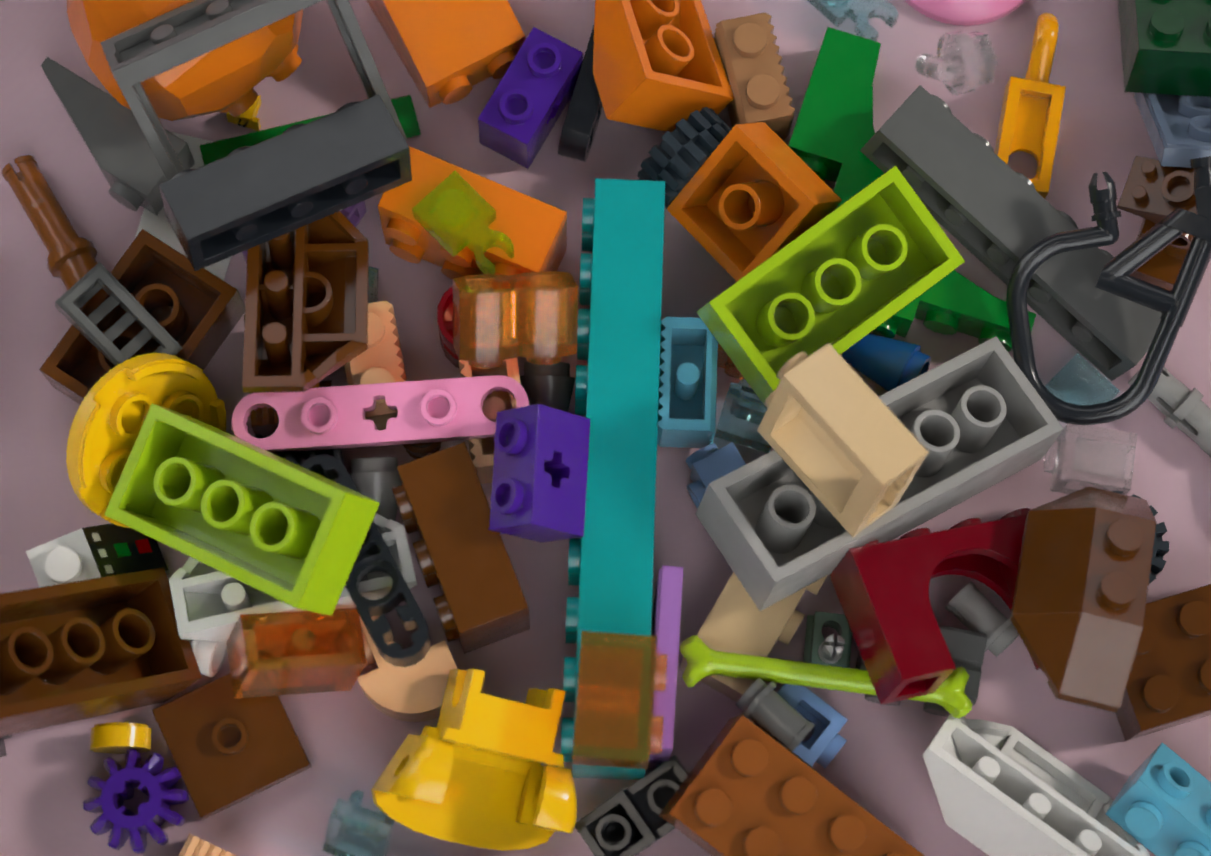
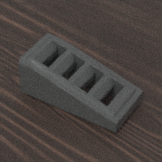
(88, 286)

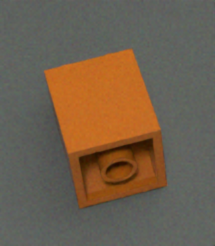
(451, 42)

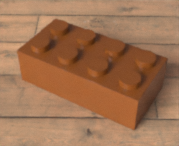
(765, 801)

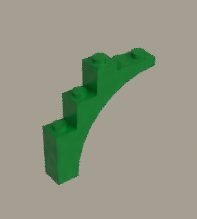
(829, 137)

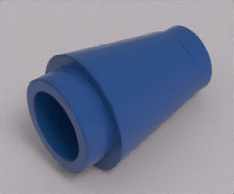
(887, 360)

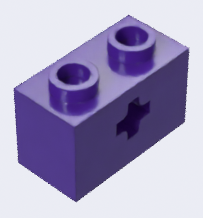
(530, 98)
(540, 473)

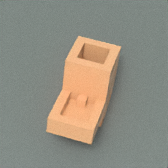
(411, 691)

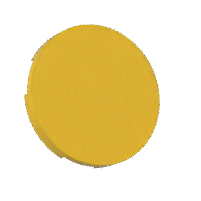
(115, 412)

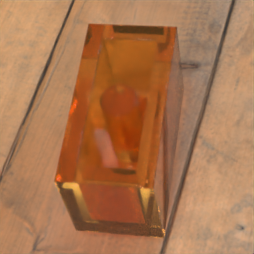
(295, 653)
(617, 700)

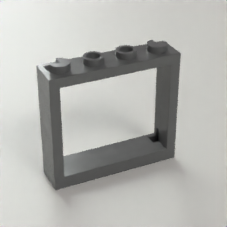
(202, 28)

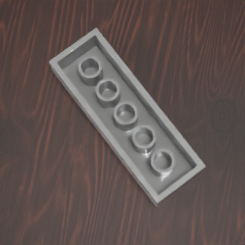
(969, 414)

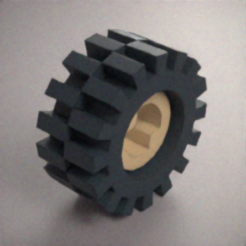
(683, 151)

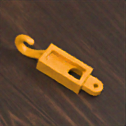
(1034, 107)

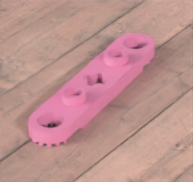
(336, 414)

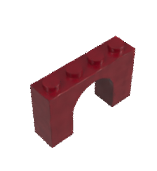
(889, 604)

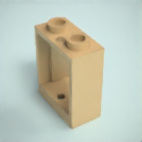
(840, 438)

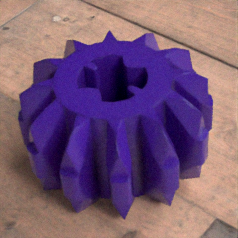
(150, 814)

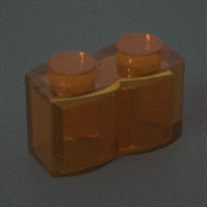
(515, 317)

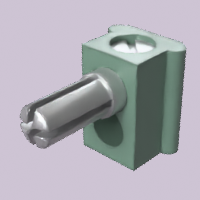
(827, 651)

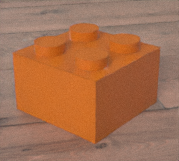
(751, 199)

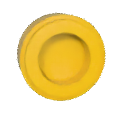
(119, 737)

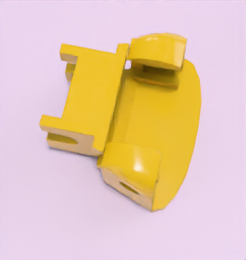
(482, 771)

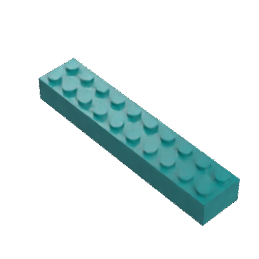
(621, 400)

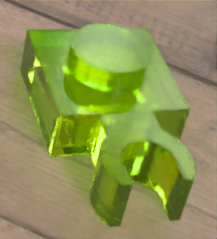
(461, 219)

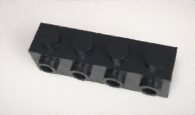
(286, 181)

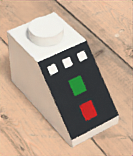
(95, 554)

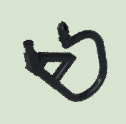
(1117, 280)

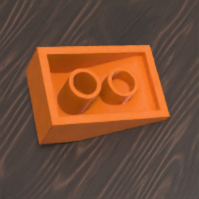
(656, 62)

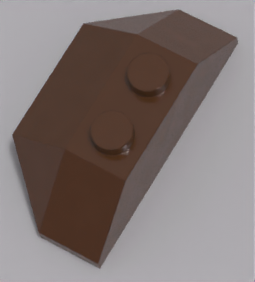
(305, 305)
(1085, 592)

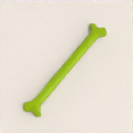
(706, 662)

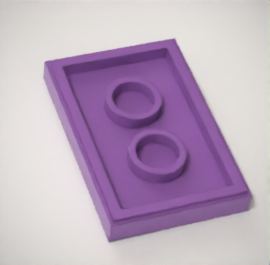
(667, 629)

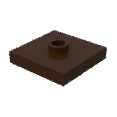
(229, 744)

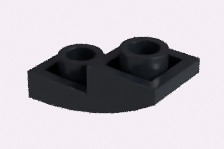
(631, 817)

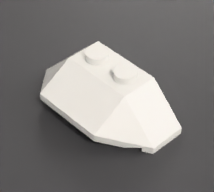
(212, 601)
(1018, 796)

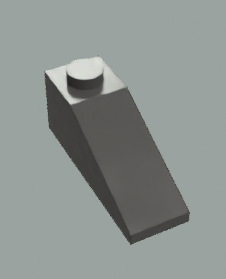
(114, 140)

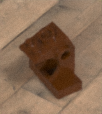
(1153, 194)

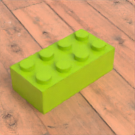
(832, 282)
(242, 510)

